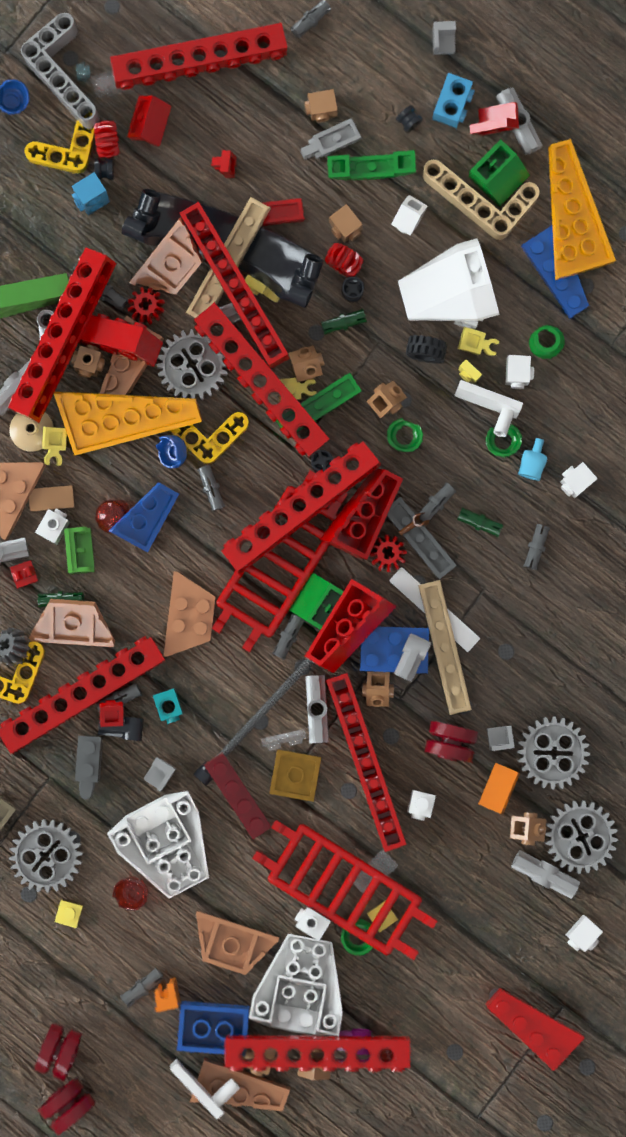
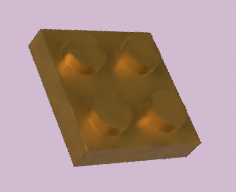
(295, 775)

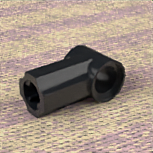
(131, 729)

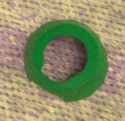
(547, 353)
(397, 425)
(516, 439)
(357, 950)

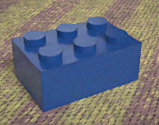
(384, 649)
(207, 1024)

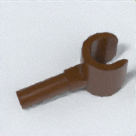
(416, 522)

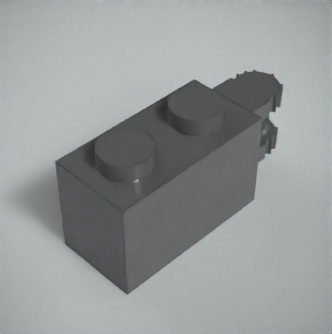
(88, 764)

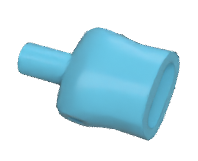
(533, 462)

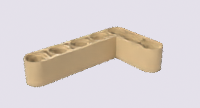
(480, 203)

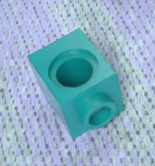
(161, 698)

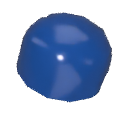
(13, 97)
(172, 451)

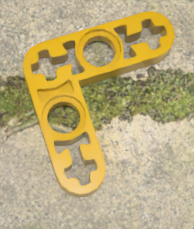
(74, 152)
(211, 442)
(18, 681)

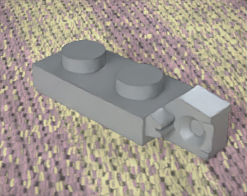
(331, 140)

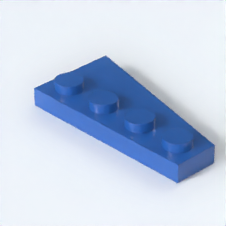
(567, 290)

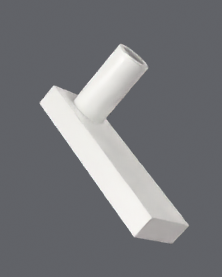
(504, 405)
(212, 1103)

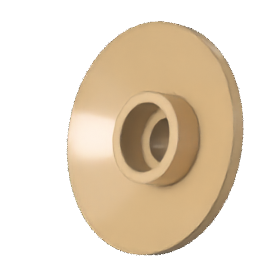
(28, 440)

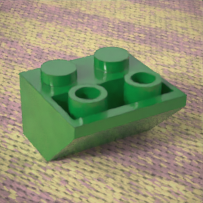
(499, 173)
(316, 601)

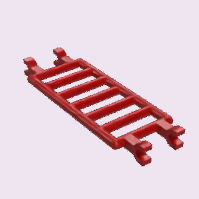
(291, 594)
(330, 912)

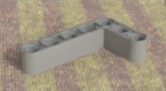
(56, 74)

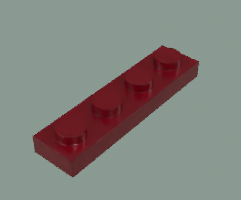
(237, 795)

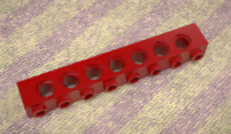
(208, 46)
(234, 285)
(214, 316)
(62, 346)
(278, 533)
(15, 741)
(366, 762)
(328, 1044)

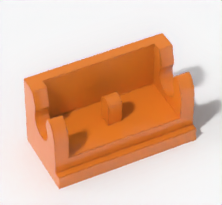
(499, 788)
(167, 998)

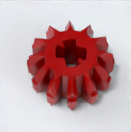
(106, 139)
(344, 260)
(138, 303)
(395, 551)

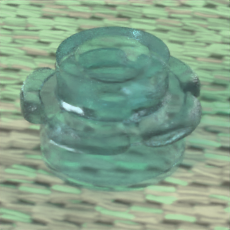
(82, 72)

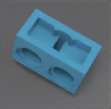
(449, 99)
(90, 194)

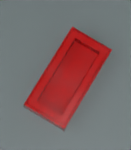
(284, 212)

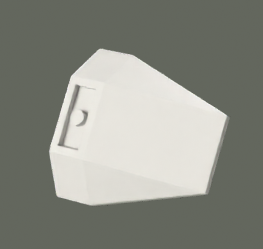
(450, 287)
(164, 843)
(300, 989)

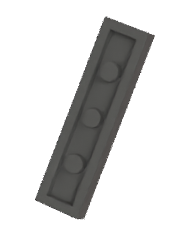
(421, 540)

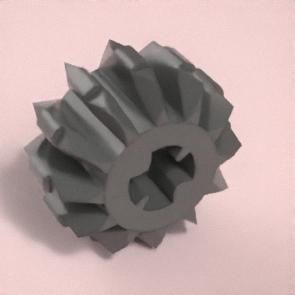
(13, 646)

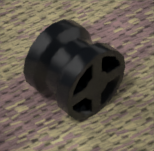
(409, 119)
(104, 168)
(321, 457)

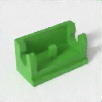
(79, 550)

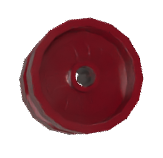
(451, 742)
(57, 1051)
(66, 1105)

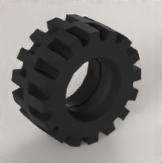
(426, 349)

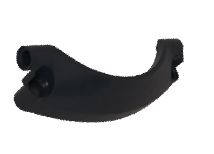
(270, 258)

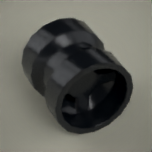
(352, 285)

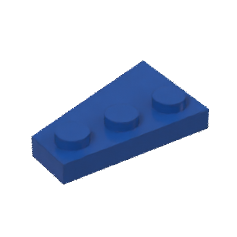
(146, 518)

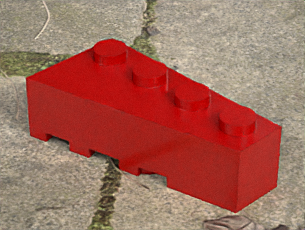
(121, 337)
(364, 515)
(348, 625)
(541, 1033)

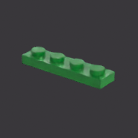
(327, 399)

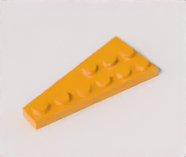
(577, 227)
(111, 419)

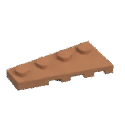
(124, 372)
(253, 1090)

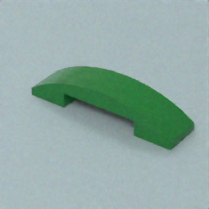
(371, 167)

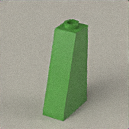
(31, 294)

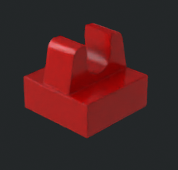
(225, 164)
(24, 574)
(111, 713)

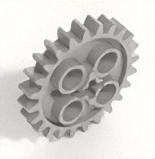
(175, 375)
(552, 773)
(598, 827)
(31, 842)

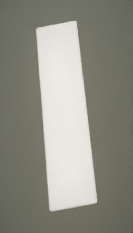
(409, 587)

